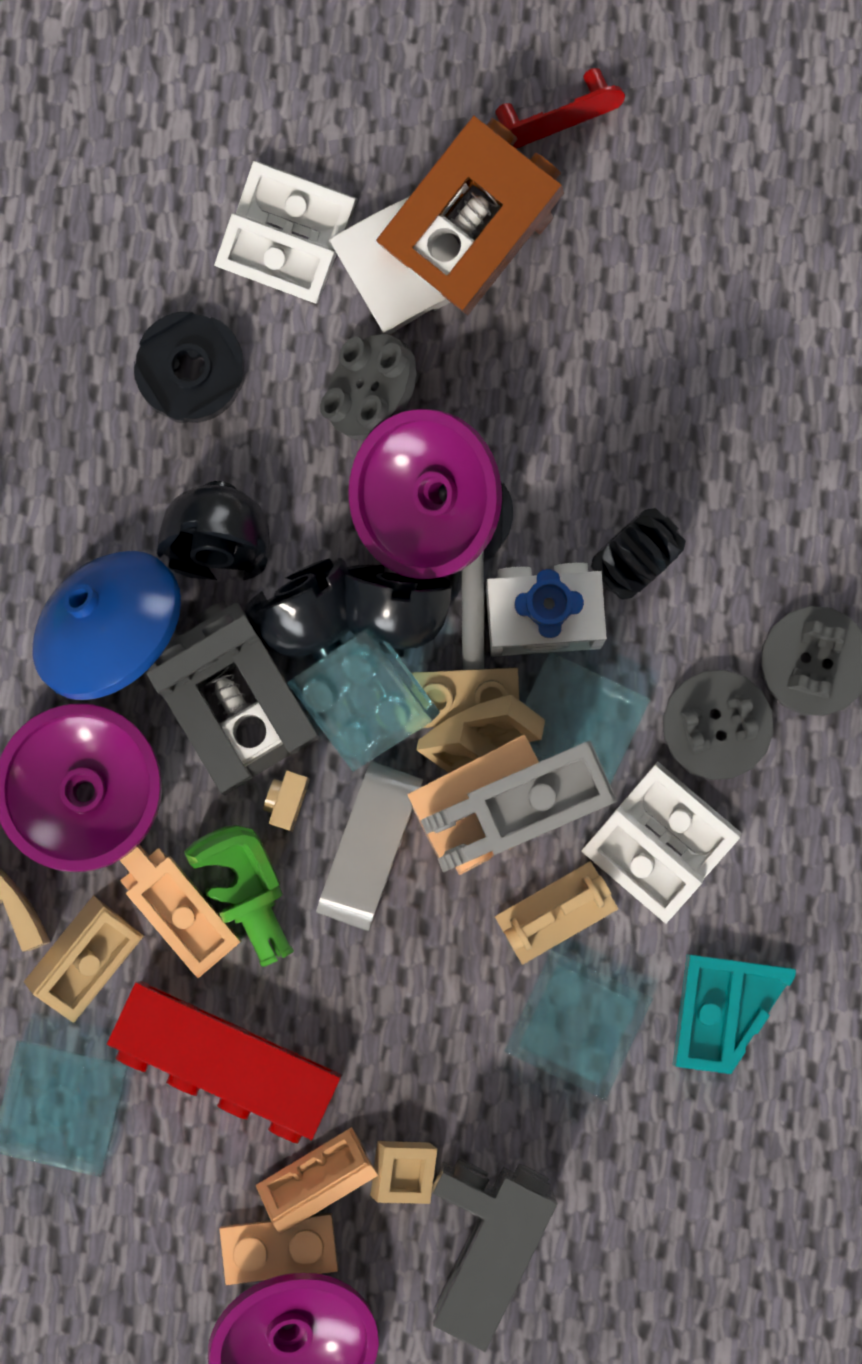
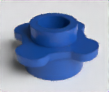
(549, 620)

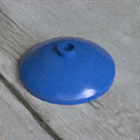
(106, 625)

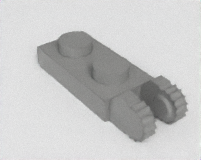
(527, 804)

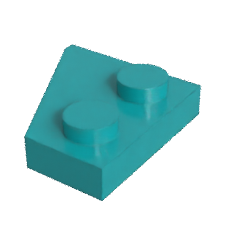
(723, 1010)

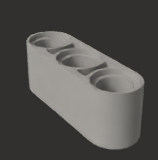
(368, 846)

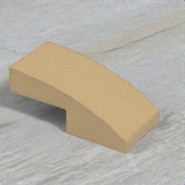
(480, 732)
(22, 915)

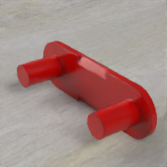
(597, 102)

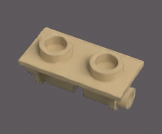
(462, 689)
(556, 912)

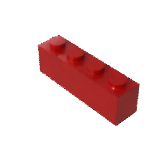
(223, 1060)

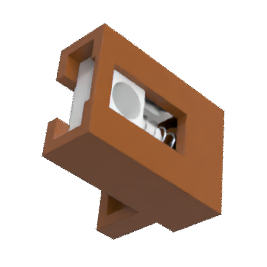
(519, 185)

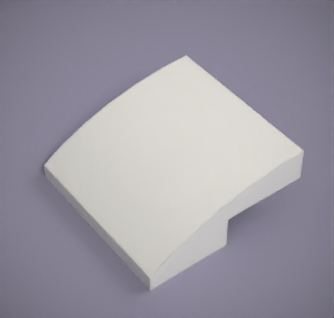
(277, 255)
(387, 286)
(643, 860)

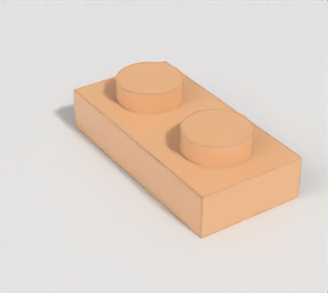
(259, 1251)

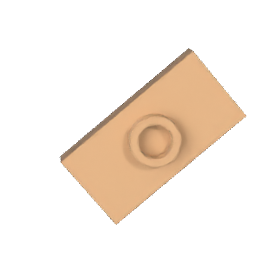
(316, 1180)

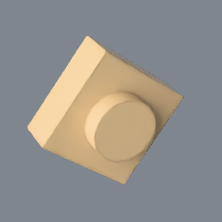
(286, 799)
(403, 1172)

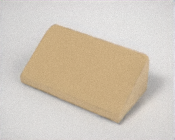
(83, 959)

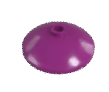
(398, 498)
(49, 763)
(328, 1321)

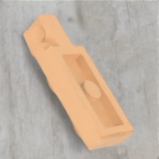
(177, 909)

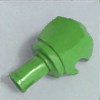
(252, 890)

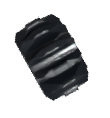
(638, 553)

